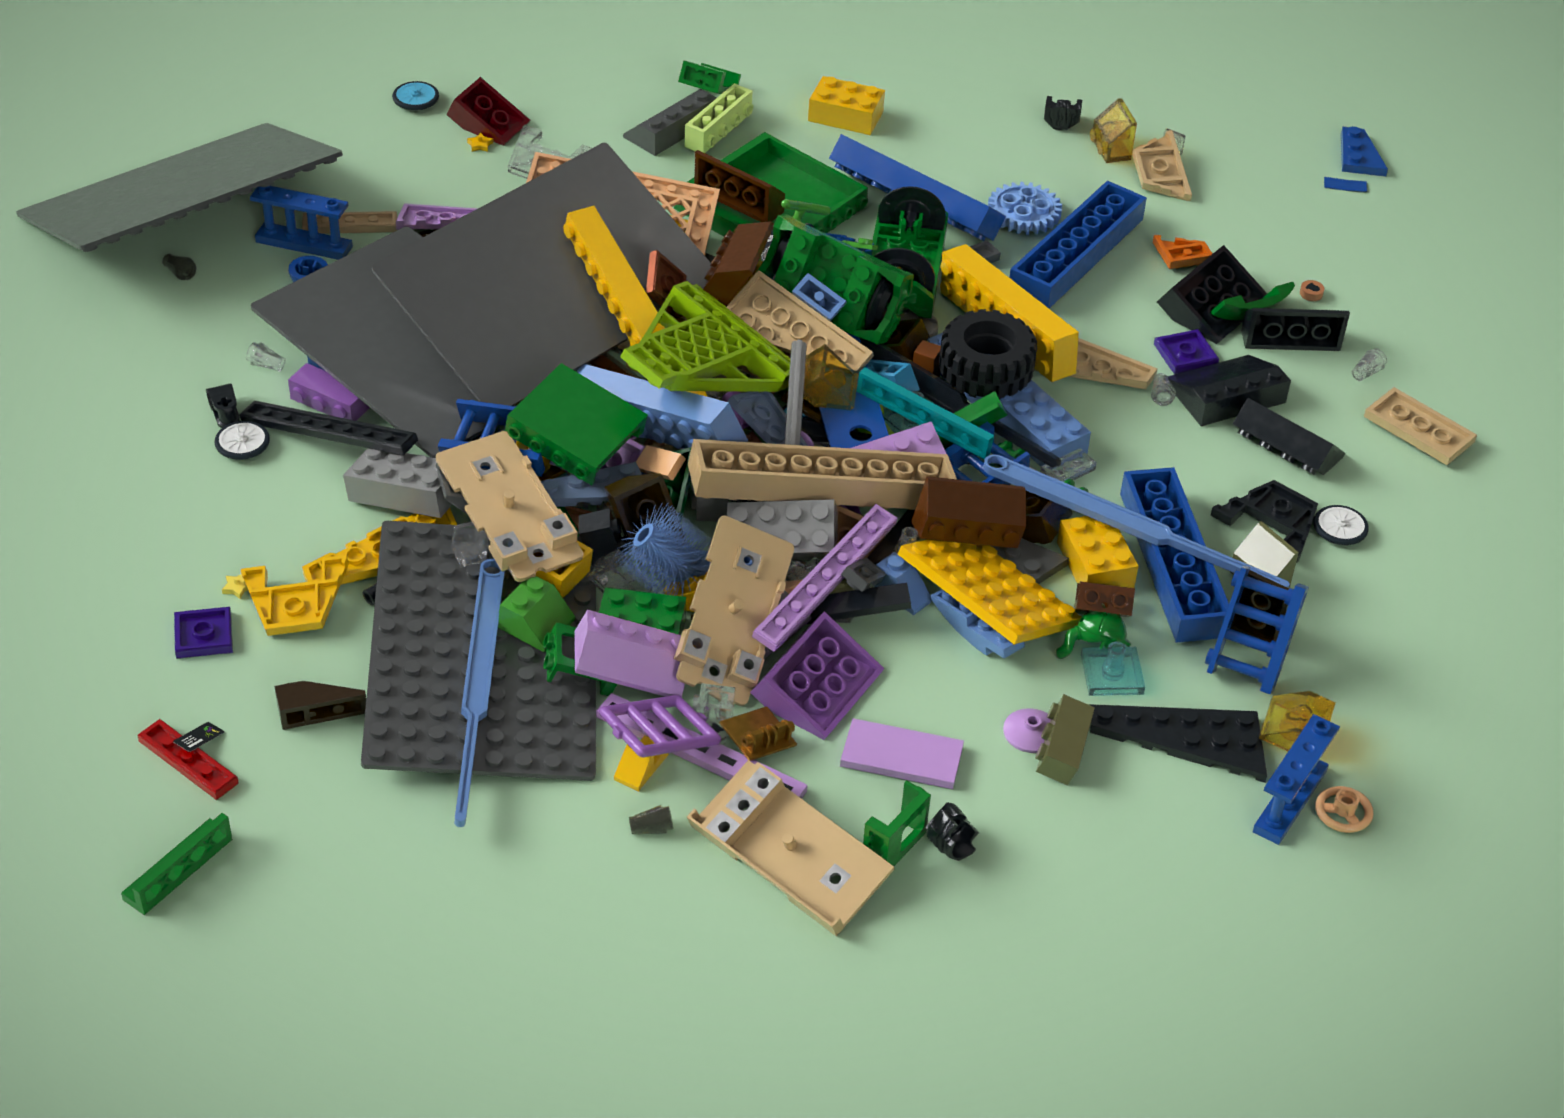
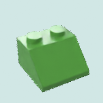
(533, 611)

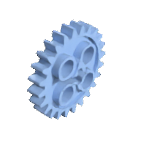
(1026, 207)

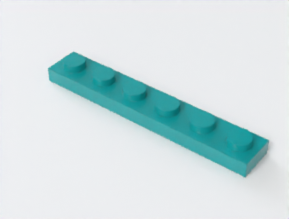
(923, 411)

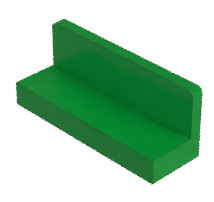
(983, 410)

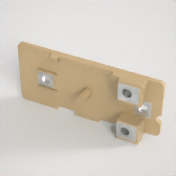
(510, 506)
(731, 606)

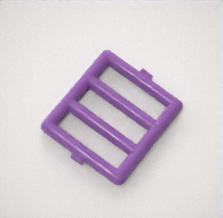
(662, 744)

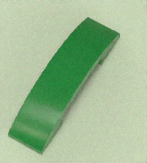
(1235, 307)

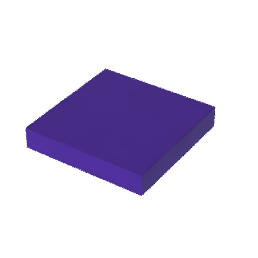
(1185, 351)
(203, 632)

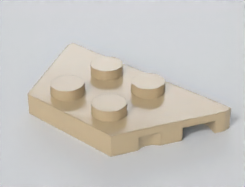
(1162, 168)

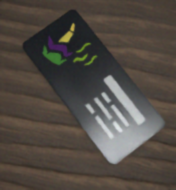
(198, 736)

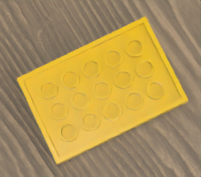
(991, 588)

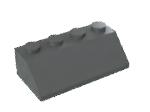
(669, 125)

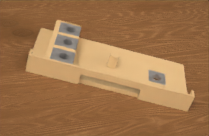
(792, 846)

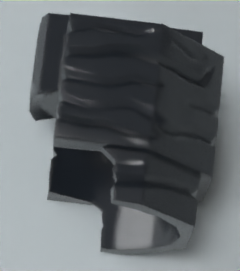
(1062, 114)
(952, 832)

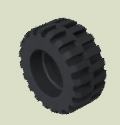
(966, 349)

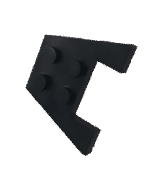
(1275, 506)

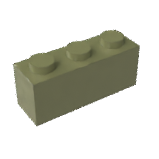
(1064, 739)

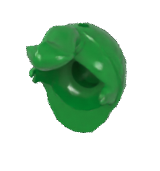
(1094, 628)

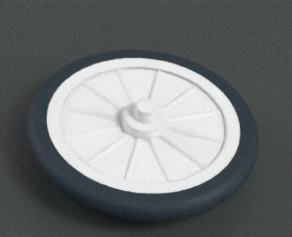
(242, 440)
(1341, 525)

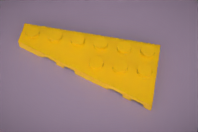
(364, 555)

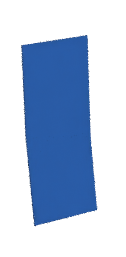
(1342, 184)

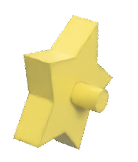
(235, 585)

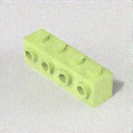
(718, 118)

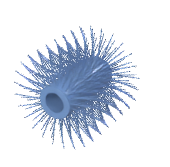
(664, 552)

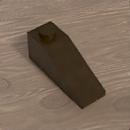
(313, 703)

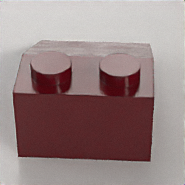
(487, 112)

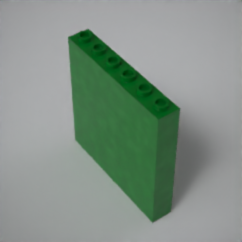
(796, 176)

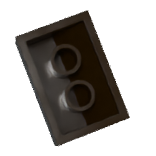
(633, 498)

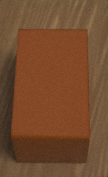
(928, 356)

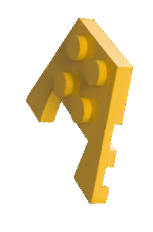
(296, 605)

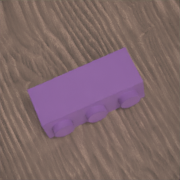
(324, 393)

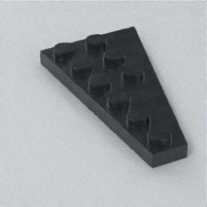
(1190, 734)

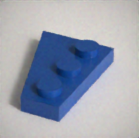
(1359, 153)

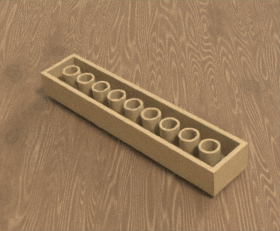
(812, 473)

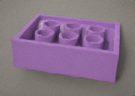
(818, 678)

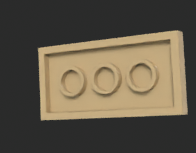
(1420, 426)

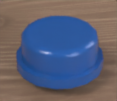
(304, 266)

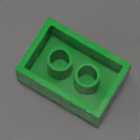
(646, 608)

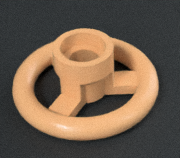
(1345, 806)

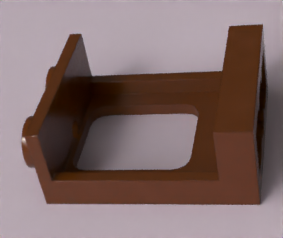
(1115, 598)

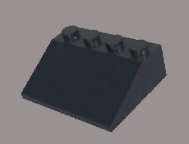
(1204, 288)
(1222, 388)

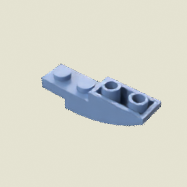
(972, 627)

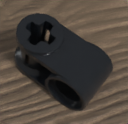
(223, 404)

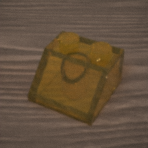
(1114, 132)
(829, 380)
(1290, 714)

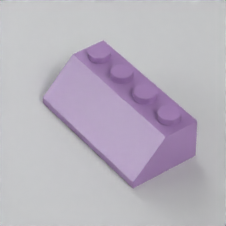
(627, 654)

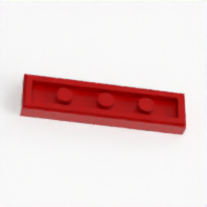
(194, 765)

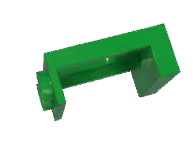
(707, 77)
(556, 661)
(887, 839)

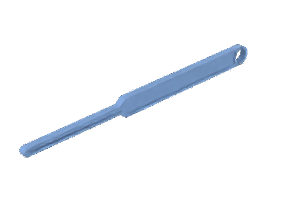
(1110, 513)
(478, 674)

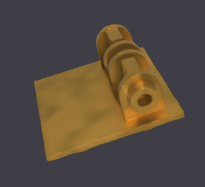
(759, 733)

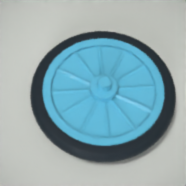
(415, 95)

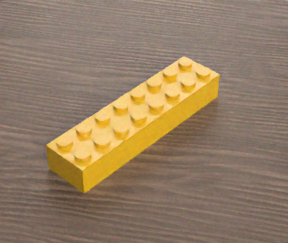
(978, 285)

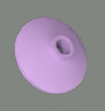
(1025, 728)

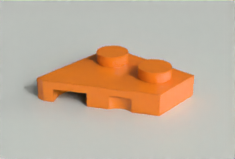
(1181, 252)

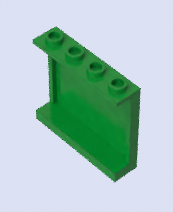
(574, 422)

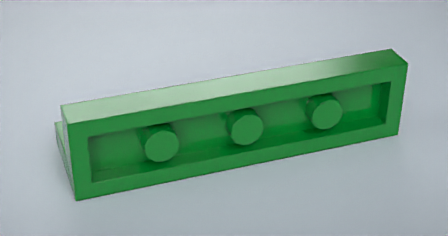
(178, 864)

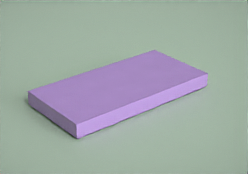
(902, 753)

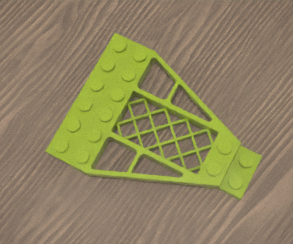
(705, 346)

